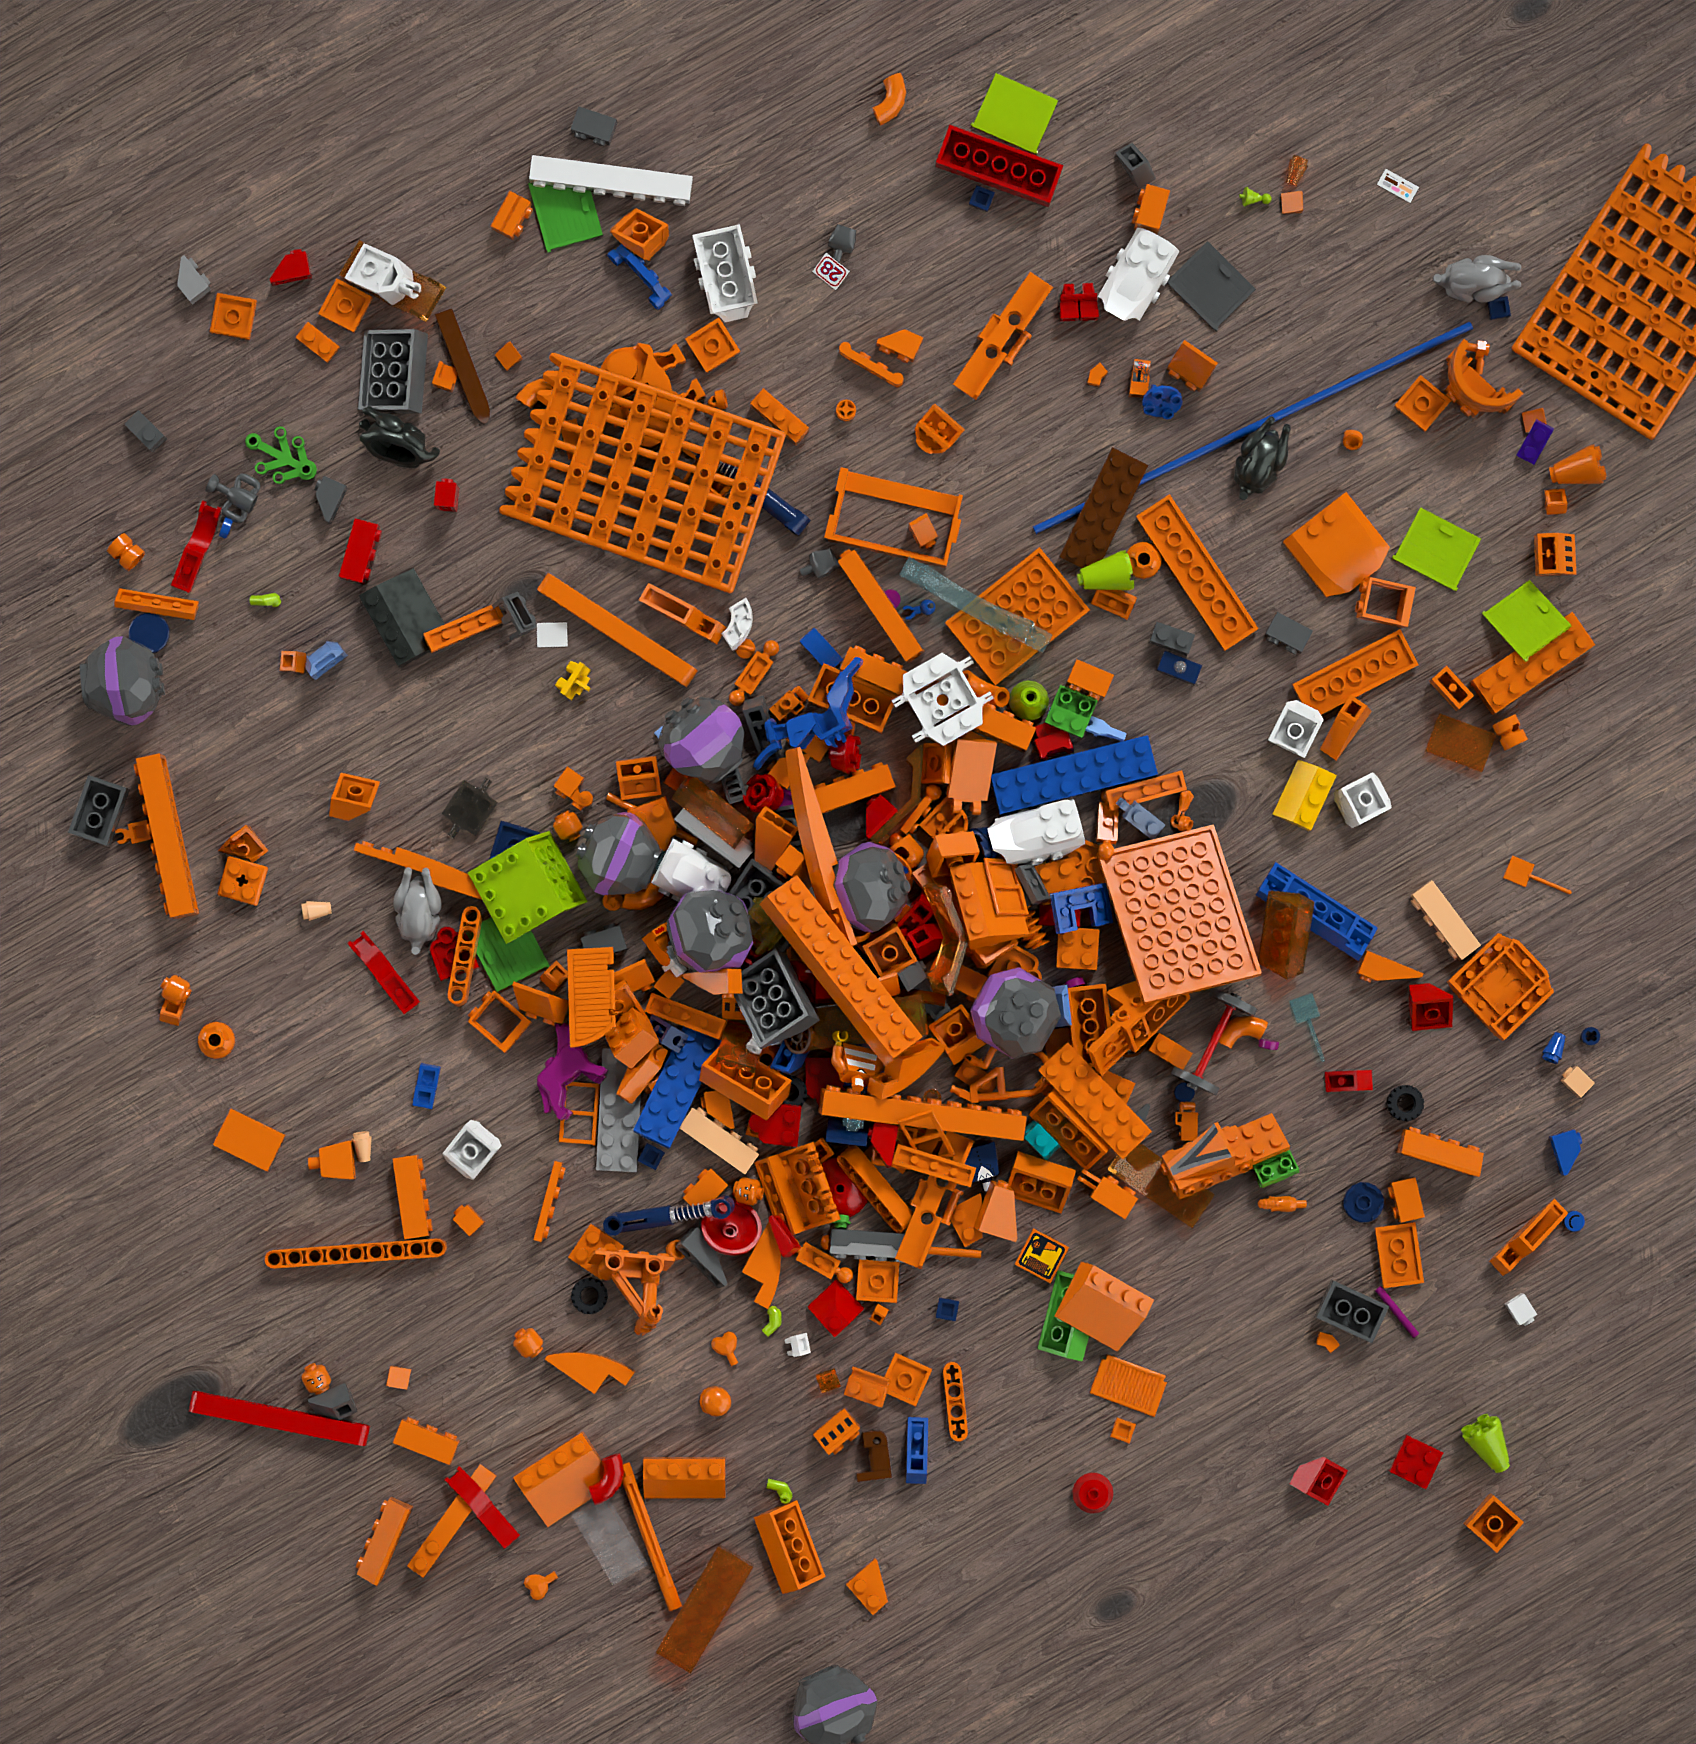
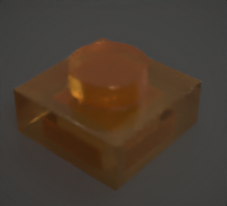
(828, 1380)

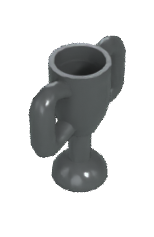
(236, 495)

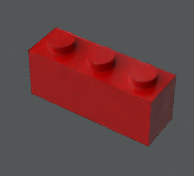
(360, 551)

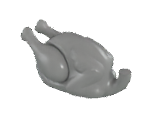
(1478, 280)
(418, 908)

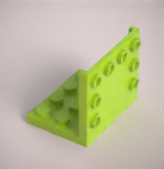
(527, 885)

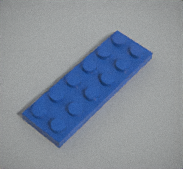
(675, 1089)

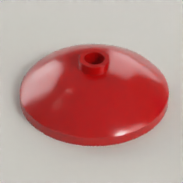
(851, 1199)
(743, 1225)

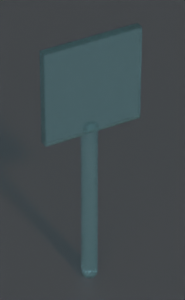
(1305, 1010)

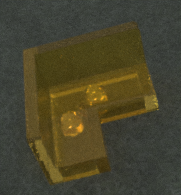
(768, 933)

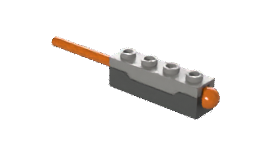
(878, 1244)

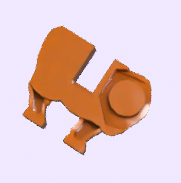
(649, 368)

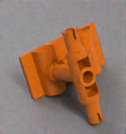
(638, 1266)

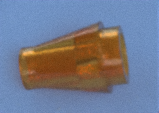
(1296, 169)

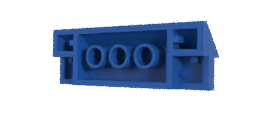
(1329, 919)

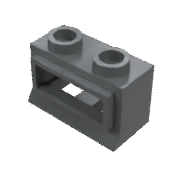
(517, 614)

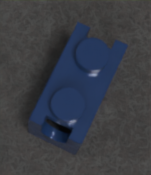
(671, 1036)

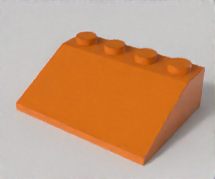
(977, 907)
(1103, 1306)
(561, 1479)

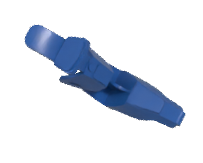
(826, 725)

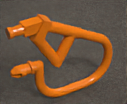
(997, 1072)

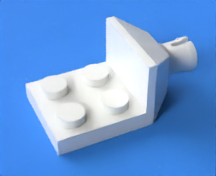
(382, 275)

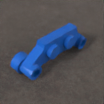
(649, 277)

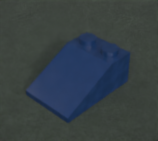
(838, 1133)

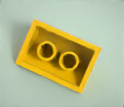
(1304, 795)

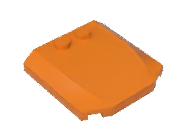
(1338, 547)
(1502, 985)

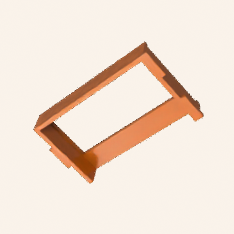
(897, 493)

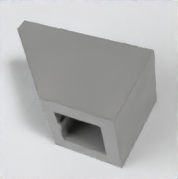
(190, 282)

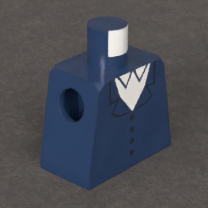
(985, 1161)

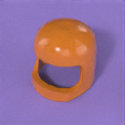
(909, 850)
(715, 1401)

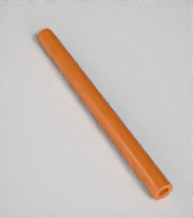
(626, 805)

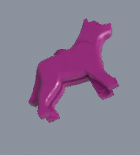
(563, 1070)

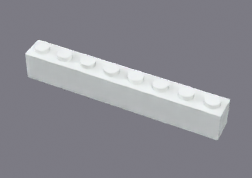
(610, 179)

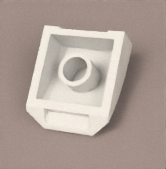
(1296, 728)
(1362, 800)
(471, 1149)

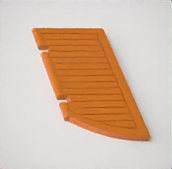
(590, 994)

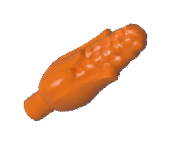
(1282, 1203)

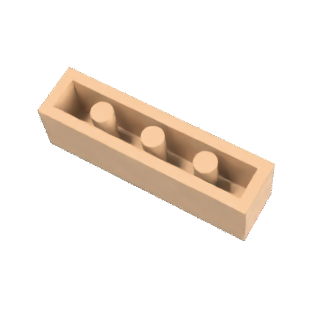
(1445, 920)
(718, 1140)

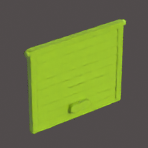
(1015, 113)
(1437, 549)
(1527, 620)

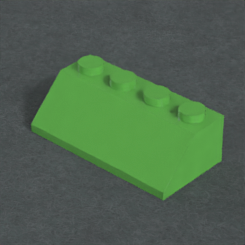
(1057, 1335)

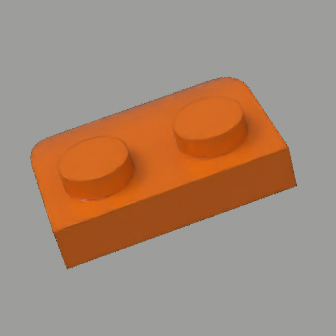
(937, 431)
(944, 821)

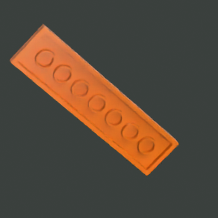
(1197, 572)

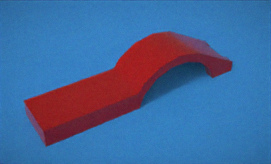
(196, 547)
(384, 972)
(482, 1508)

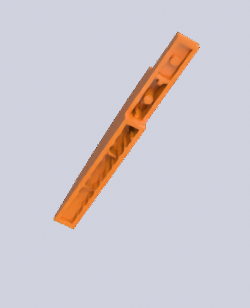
(815, 841)
(441, 874)

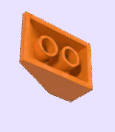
(1191, 366)
(540, 1004)

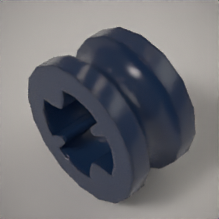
(1590, 1042)

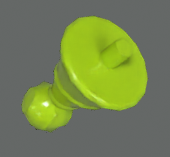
(1251, 197)

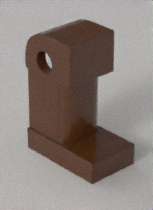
(878, 1457)

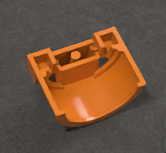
(1472, 390)

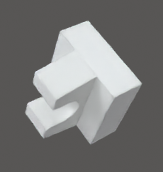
(799, 1345)

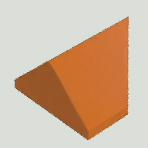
(244, 845)

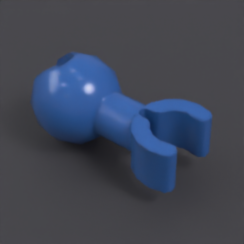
(924, 608)

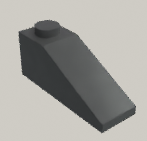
(756, 715)
(702, 1256)

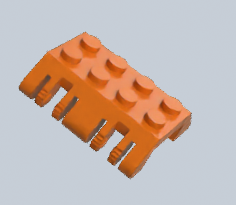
(797, 1188)

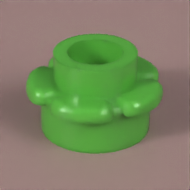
(842, 1223)

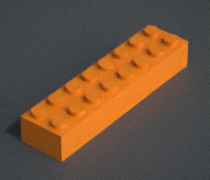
(167, 836)

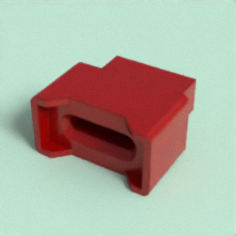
(1051, 741)

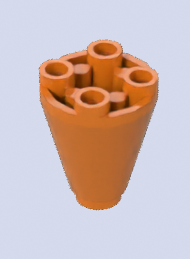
(1580, 468)

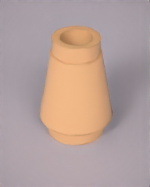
(313, 910)
(362, 1145)

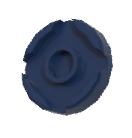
(1363, 1202)

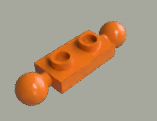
(754, 673)
(932, 792)
(1106, 827)
(823, 1263)

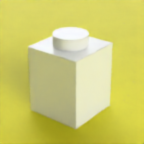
(1521, 1309)

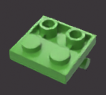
(1071, 711)
(1275, 1169)

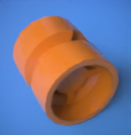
(128, 554)
(1510, 732)

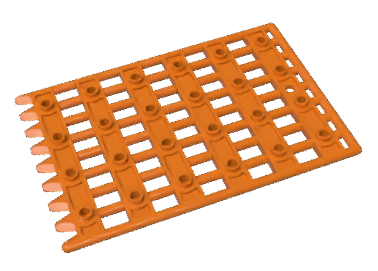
(1621, 297)
(660, 479)

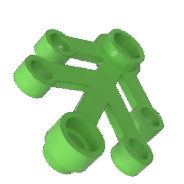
(284, 457)

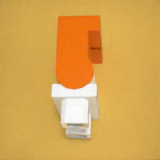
(660, 946)

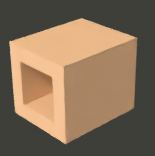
(1576, 1081)

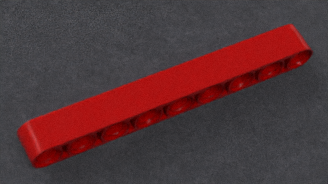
(279, 1418)

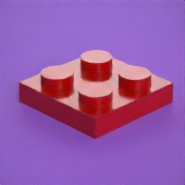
(1416, 1461)

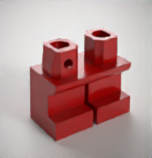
(1087, 303)

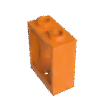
(1404, 606)
(514, 1035)

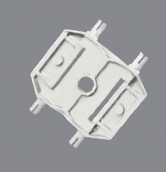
(954, 687)

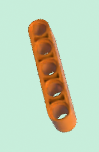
(465, 946)
(875, 1188)

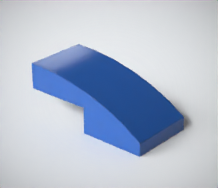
(820, 648)
(426, 1086)

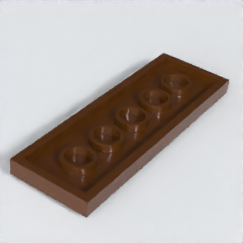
(1103, 509)

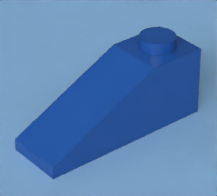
(917, 1450)

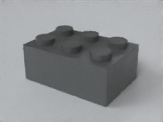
(99, 810)
(1351, 1311)

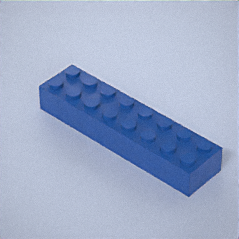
(1073, 775)

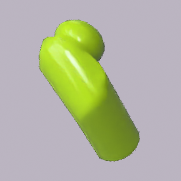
(265, 600)
(775, 1320)
(782, 1489)

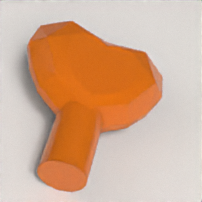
(725, 1346)
(539, 1584)

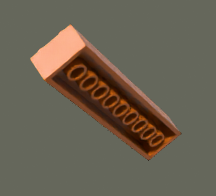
(995, 725)
(840, 970)
(951, 1116)

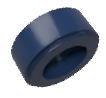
(1184, 1093)

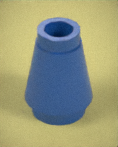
(1554, 1048)

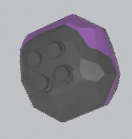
(122, 681)
(702, 739)
(618, 855)
(870, 886)
(710, 931)
(1015, 1012)
(833, 1707)

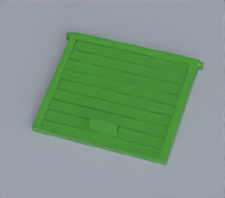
(565, 216)
(508, 961)

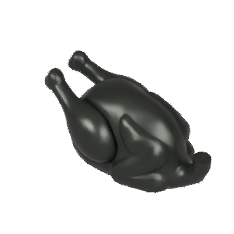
(395, 440)
(1261, 458)

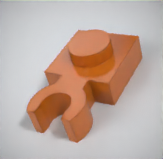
(137, 832)

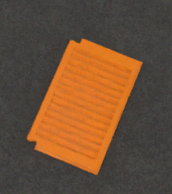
(1129, 1385)

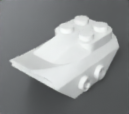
(725, 272)
(1138, 275)
(1038, 833)
(689, 871)

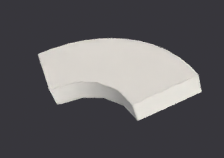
(740, 624)

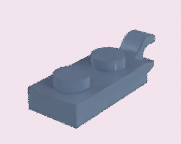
(1141, 818)

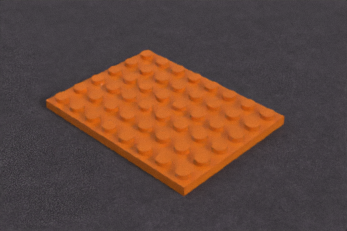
(1179, 914)

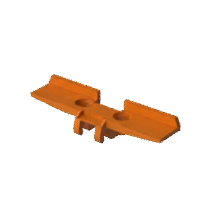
(998, 331)
(927, 1199)

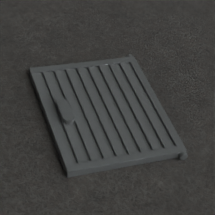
(1211, 286)

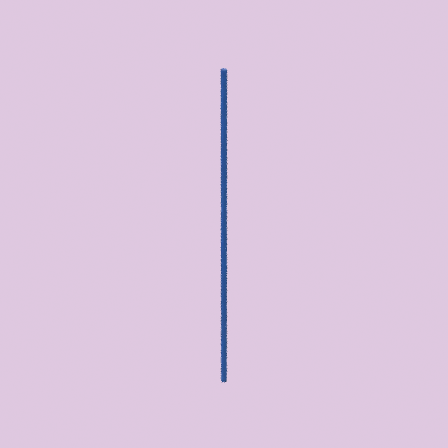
(1278, 415)

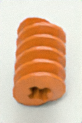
(1035, 938)

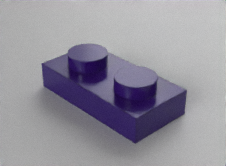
(1535, 441)

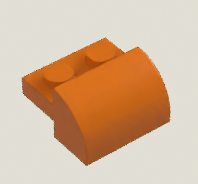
(638, 777)

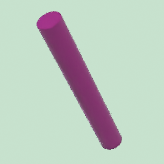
(1396, 1311)

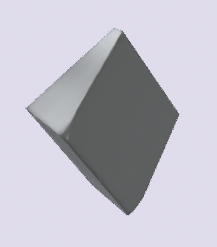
(1143, 1112)

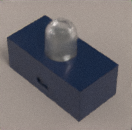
(1179, 668)

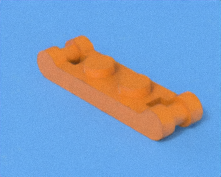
(863, 360)

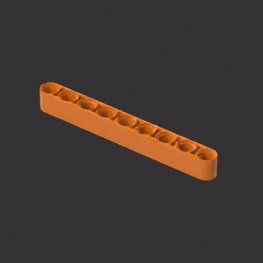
(617, 630)
(366, 1255)

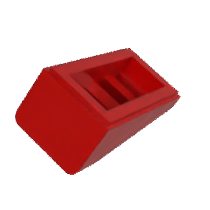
(785, 1240)

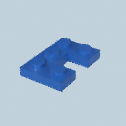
(1092, 896)

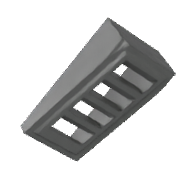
(736, 799)

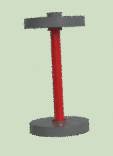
(1232, 1002)

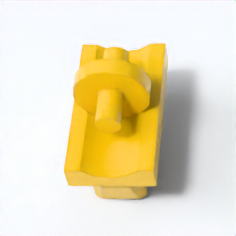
(577, 681)

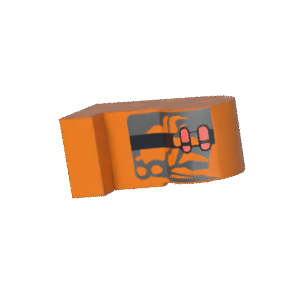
(1139, 378)

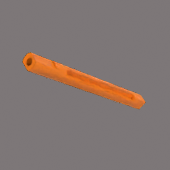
(663, 1576)

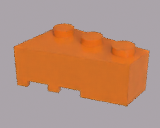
(792, 864)

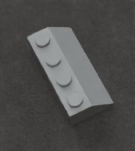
(736, 856)

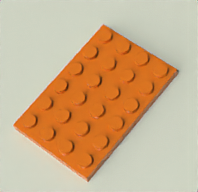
(1030, 591)

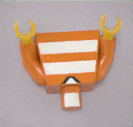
(854, 1062)

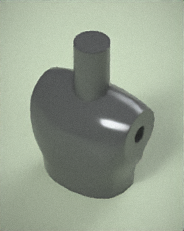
(842, 240)
(821, 563)

